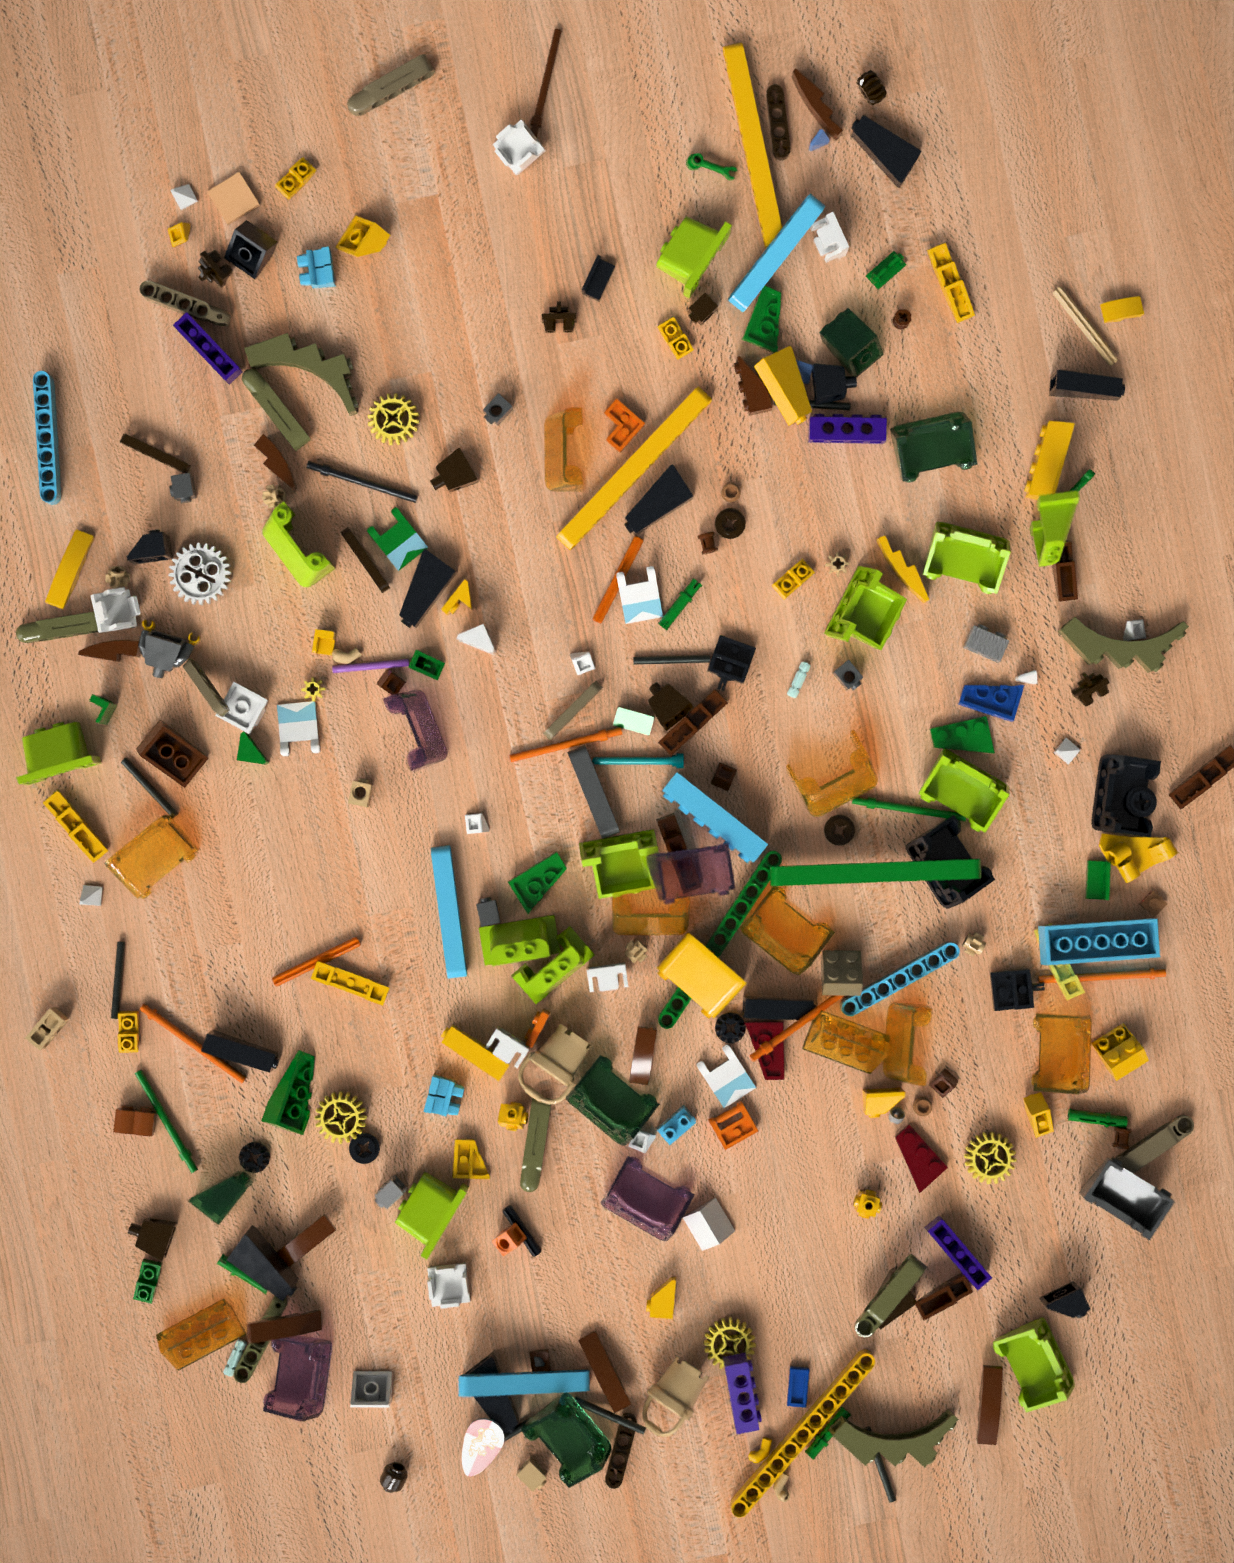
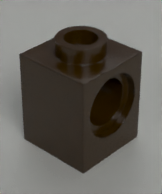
(702, 309)

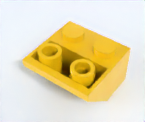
(1120, 1051)

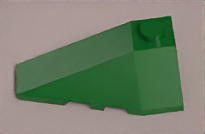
(289, 1101)

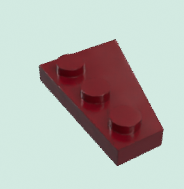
(772, 1063)
(919, 1157)

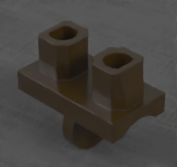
(211, 271)
(557, 316)
(1089, 685)

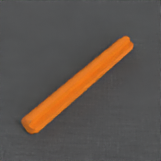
(613, 587)
(311, 963)

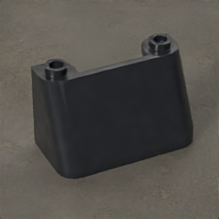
(1115, 780)
(944, 844)

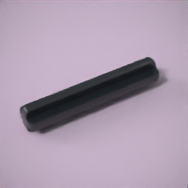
(529, 1242)

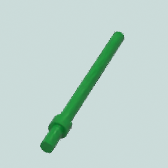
(872, 803)
(185, 1154)

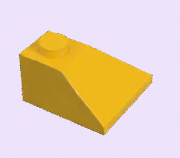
(362, 238)
(881, 1100)

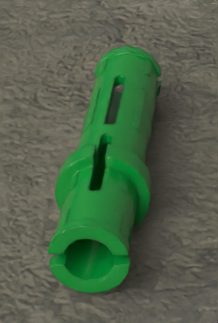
(684, 598)
(1097, 1118)
(235, 1271)
(824, 1437)

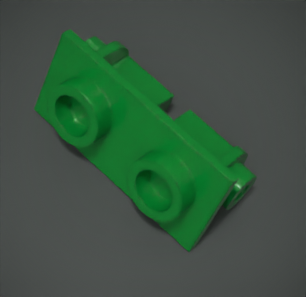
(886, 270)

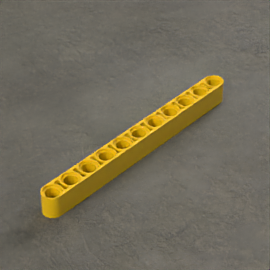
(752, 141)
(634, 468)
(800, 1442)

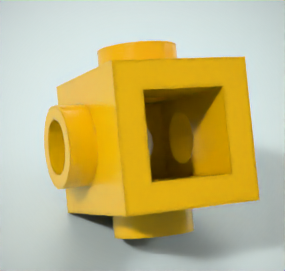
(512, 1116)
(864, 1197)

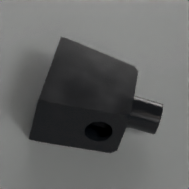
(830, 383)

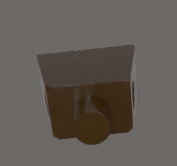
(454, 473)
(668, 705)
(154, 1236)

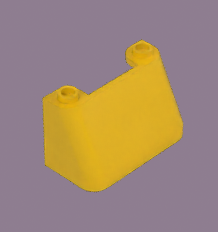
(700, 975)

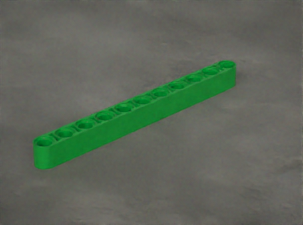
(875, 872)
(722, 929)

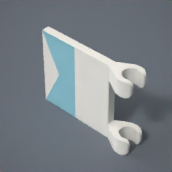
(641, 599)
(297, 723)
(727, 1080)

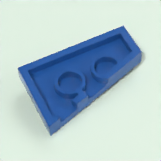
(992, 700)

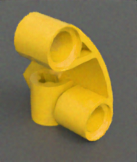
(1135, 854)

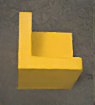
(323, 642)

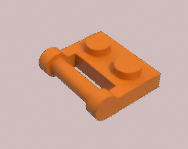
(735, 1131)

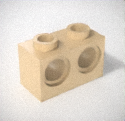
(47, 1028)

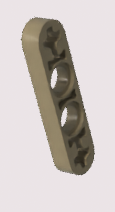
(206, 688)
(590, 693)

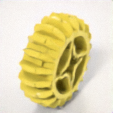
(398, 412)
(342, 1125)
(988, 1165)
(735, 1338)

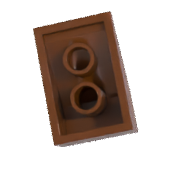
(171, 753)

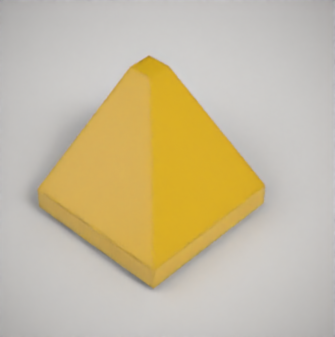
(179, 233)

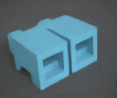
(320, 268)
(440, 1096)
(677, 1125)

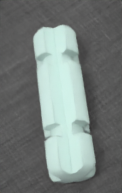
(798, 679)
(235, 1357)

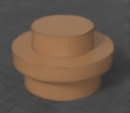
(730, 492)
(922, 1106)

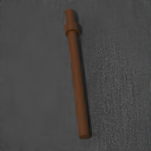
(536, 121)

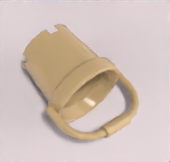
(558, 1057)
(677, 1391)

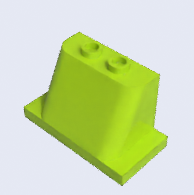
(691, 252)
(1052, 530)
(866, 610)
(55, 752)
(620, 862)
(519, 940)
(558, 970)
(429, 1210)

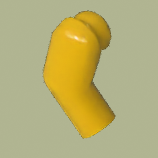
(762, 1453)

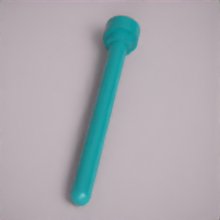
(676, 760)

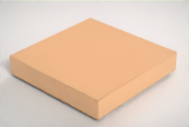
(233, 198)

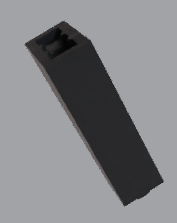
(886, 149)
(1086, 386)
(661, 499)
(427, 585)
(775, 1008)
(240, 1051)
(263, 1264)
(499, 1407)

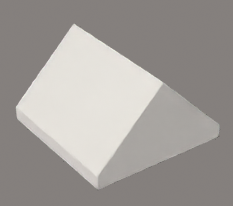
(478, 638)
(709, 1224)
(371, 1389)

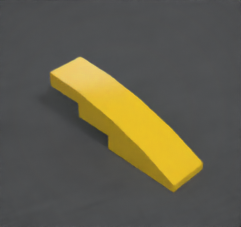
(950, 282)
(69, 569)
(909, 575)
(75, 826)

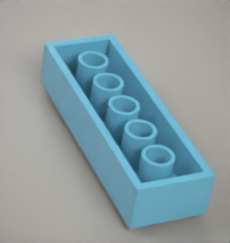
(714, 817)
(1099, 941)

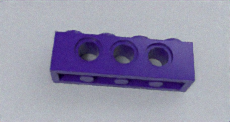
(207, 348)
(817, 434)
(958, 1252)
(743, 1420)

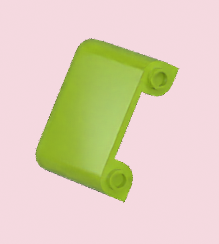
(967, 556)
(304, 569)
(965, 789)
(1036, 1364)

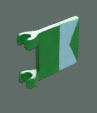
(400, 542)

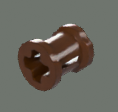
(899, 314)
(707, 543)
(1121, 1138)

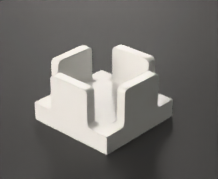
(518, 147)
(830, 238)
(115, 610)
(245, 708)
(607, 976)
(508, 1046)
(448, 1285)

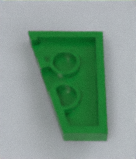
(764, 321)
(965, 735)
(537, 880)

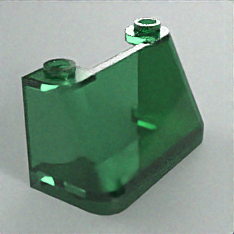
(934, 444)
(611, 1102)
(570, 1438)

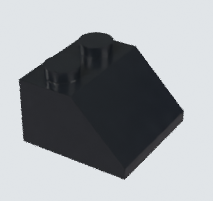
(250, 249)
(151, 548)
(1067, 1301)

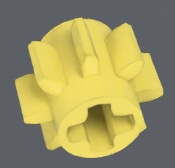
(316, 693)

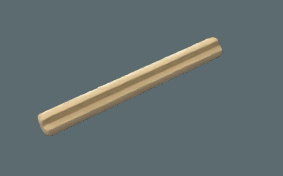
(1085, 326)

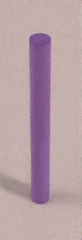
(370, 665)

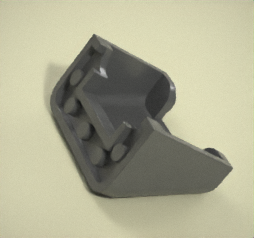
(1127, 1197)

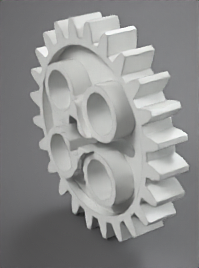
(192, 589)

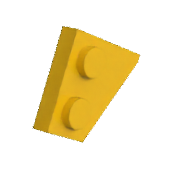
(468, 1161)

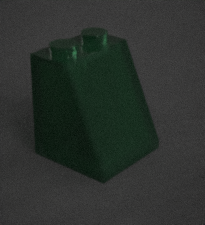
(851, 342)
(221, 1197)

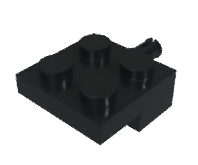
(731, 661)
(1013, 989)

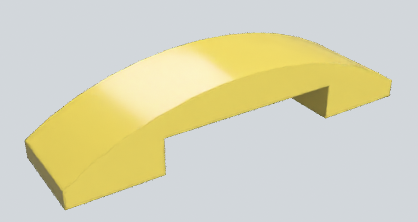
(1065, 978)

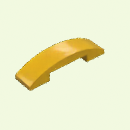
(350, 982)

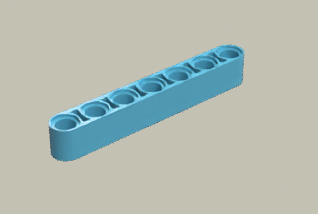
(776, 252)
(43, 429)
(448, 911)
(909, 978)
(523, 1383)

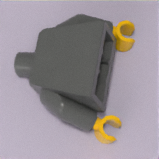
(164, 650)

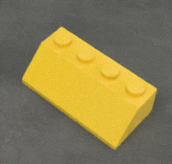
(1049, 459)

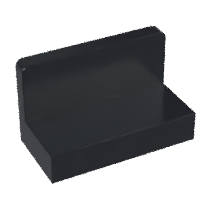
(598, 279)

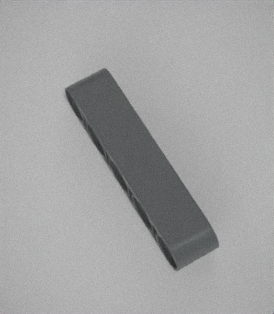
(593, 792)

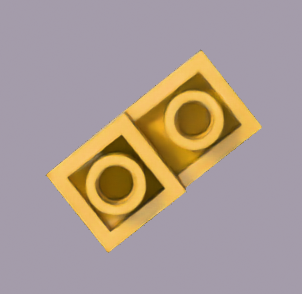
(296, 178)
(1122, 308)
(675, 338)
(793, 579)
(128, 1031)

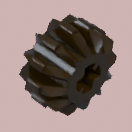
(871, 87)

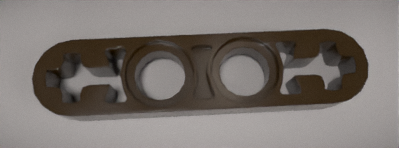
(778, 122)
(155, 453)
(365, 560)
(624, 1451)

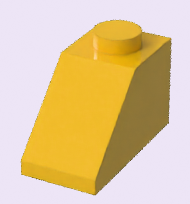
(1038, 1114)
(662, 1300)

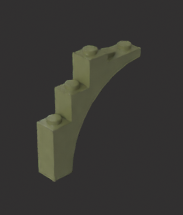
(282, 352)
(1092, 646)
(894, 1447)

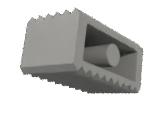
(986, 643)
(390, 1192)

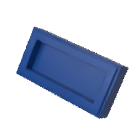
(798, 1386)

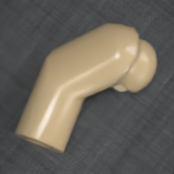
(345, 658)
(780, 1488)

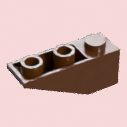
(755, 392)

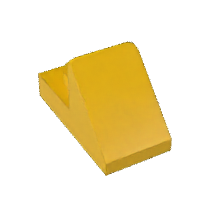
(461, 594)

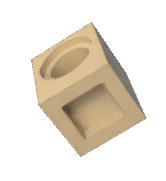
(354, 799)
(532, 1474)

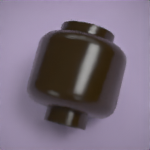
(393, 1477)

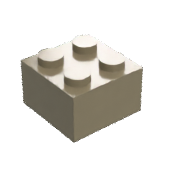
(841, 973)

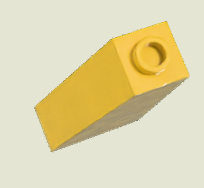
(785, 385)
(474, 1052)

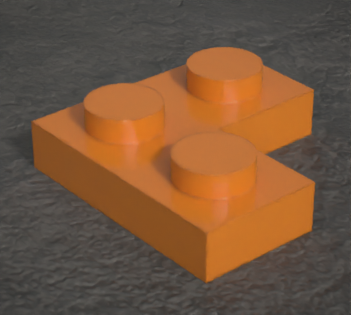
(627, 425)
(539, 1022)

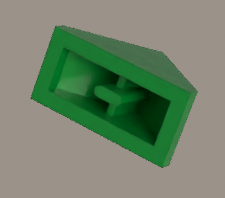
(426, 665)
(249, 751)

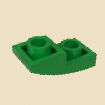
(147, 1281)

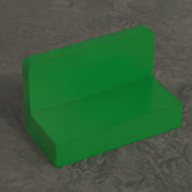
(107, 708)
(1098, 880)

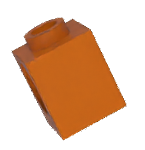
(509, 1239)

